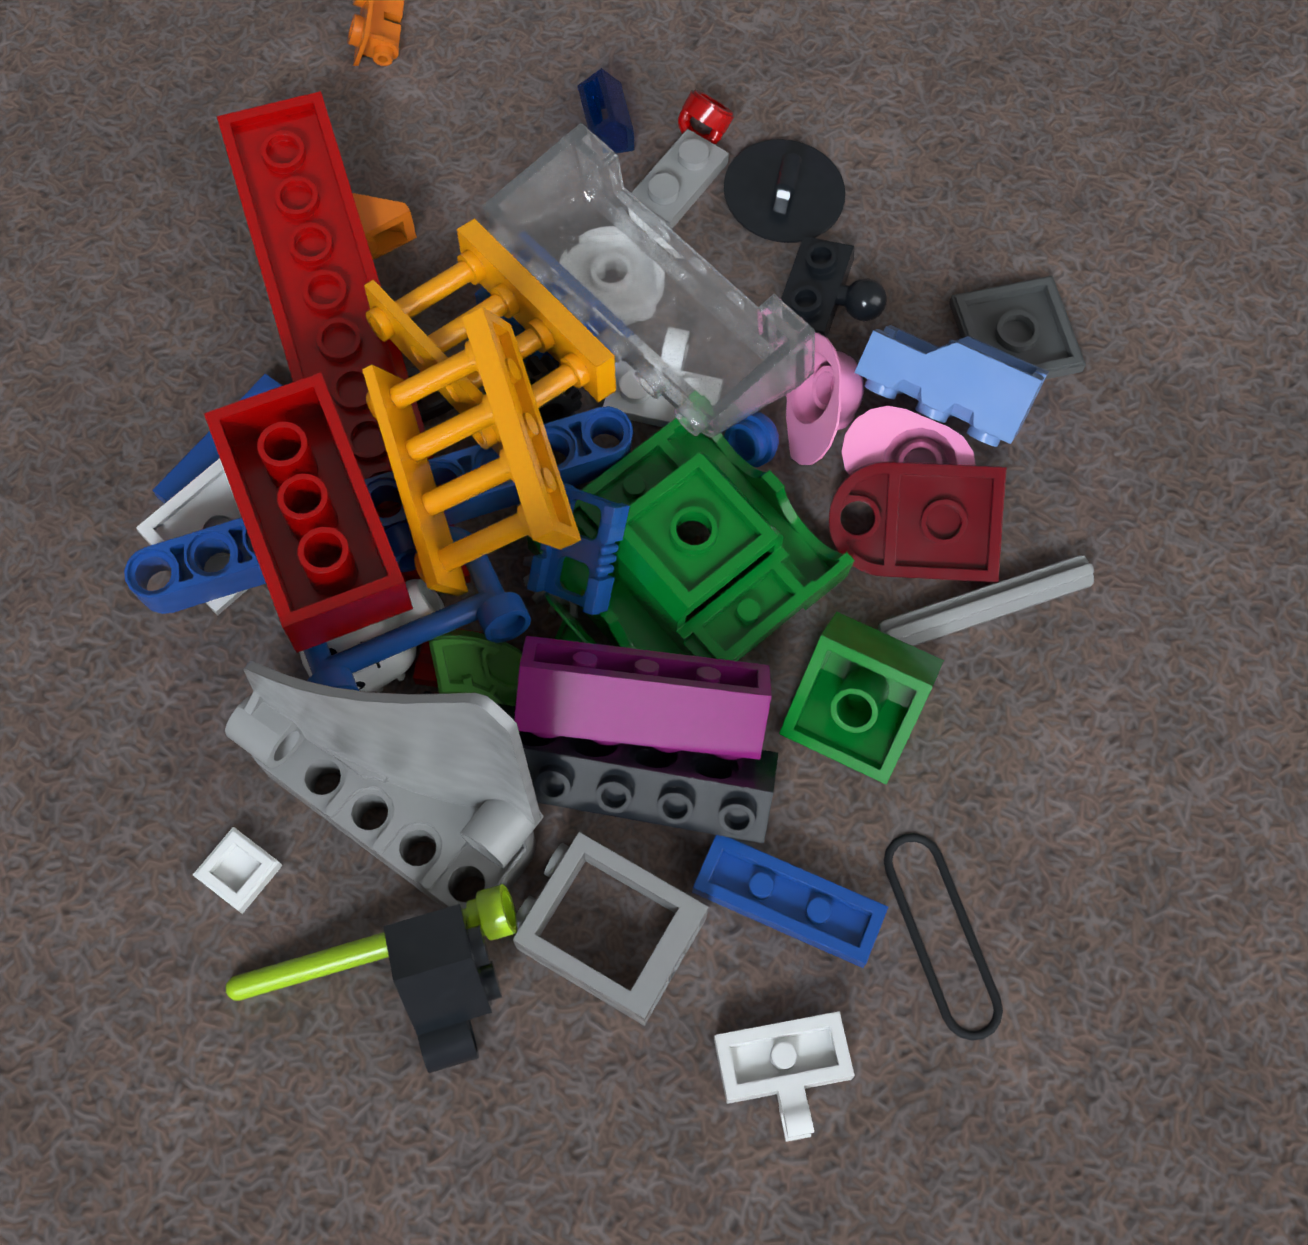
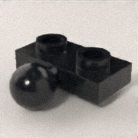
(819, 286)

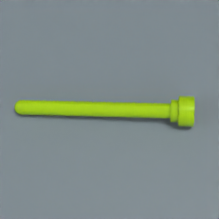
(491, 910)

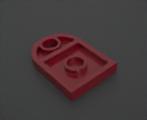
(925, 521)

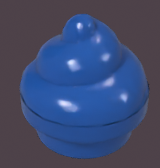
(754, 439)

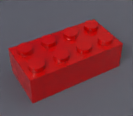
(308, 512)

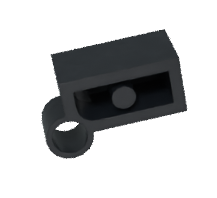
(443, 982)

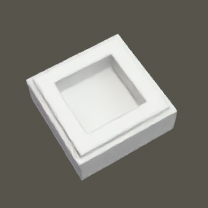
(237, 870)

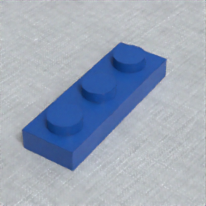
(790, 900)

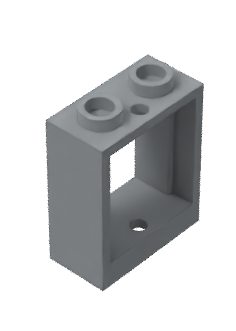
(663, 962)

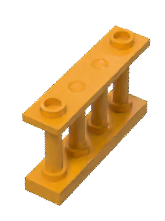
(513, 294)
(524, 458)

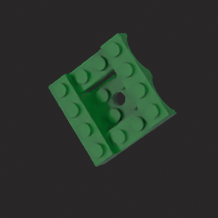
(664, 579)

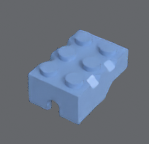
(956, 380)

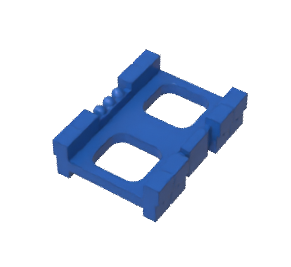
(595, 553)

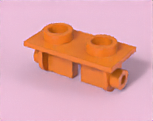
(373, 34)

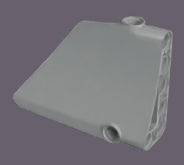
(436, 761)

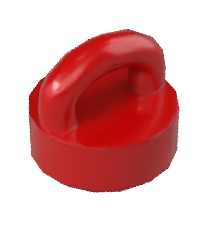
(707, 111)

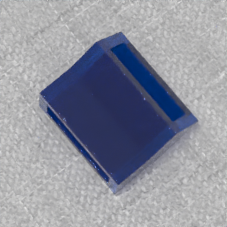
(606, 92)

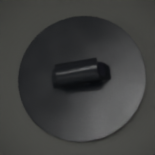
(784, 190)

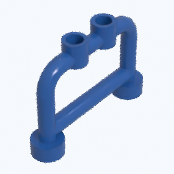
(498, 612)

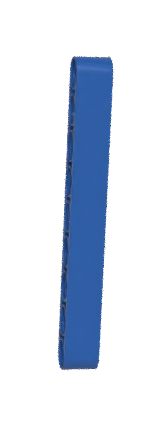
(189, 553)

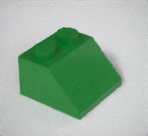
(860, 697)

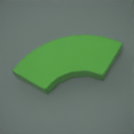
(473, 664)

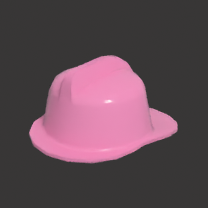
(822, 403)
(902, 436)

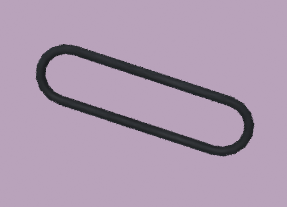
(917, 941)

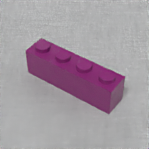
(642, 698)

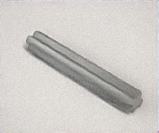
(990, 601)

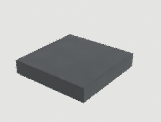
(1022, 321)

